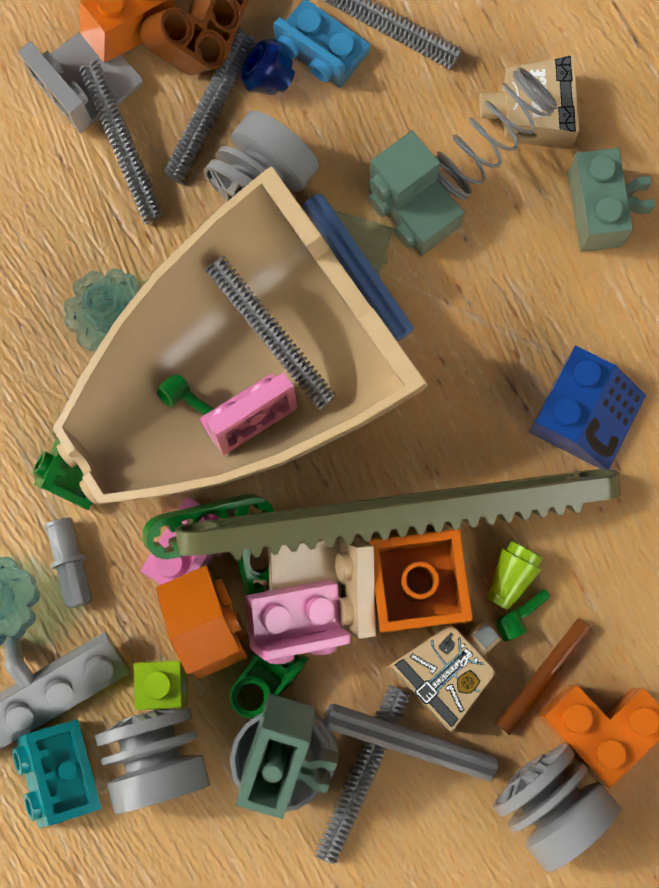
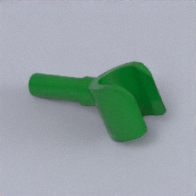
(177, 388)
(511, 624)

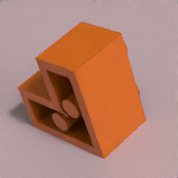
(115, 25)
(202, 622)
(607, 741)

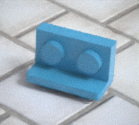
(321, 43)

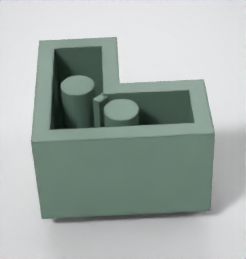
(408, 192)

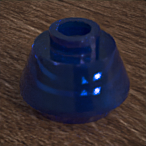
(267, 68)

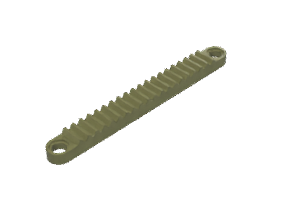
(398, 513)

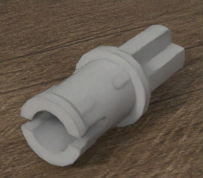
(68, 562)

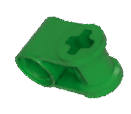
(269, 677)

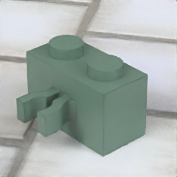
(604, 200)
(282, 757)

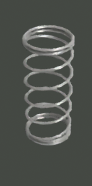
(543, 100)

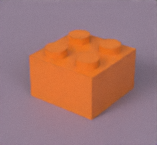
(420, 582)

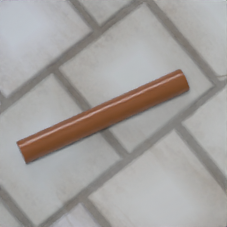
(543, 676)

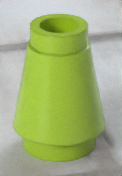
(513, 574)

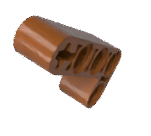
(194, 31)

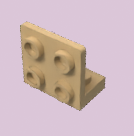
(346, 565)

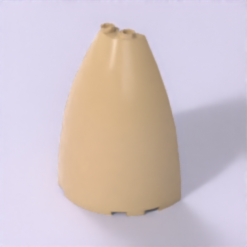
(188, 328)

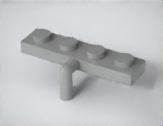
(55, 687)

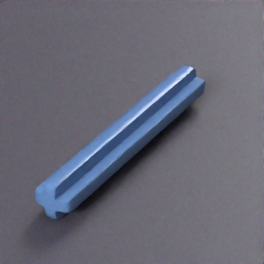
(357, 266)

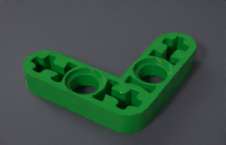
(238, 507)

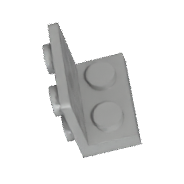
(62, 82)

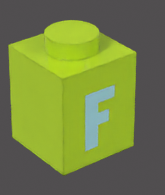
(160, 685)

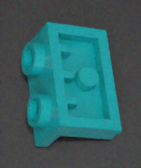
(56, 774)

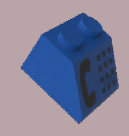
(589, 409)

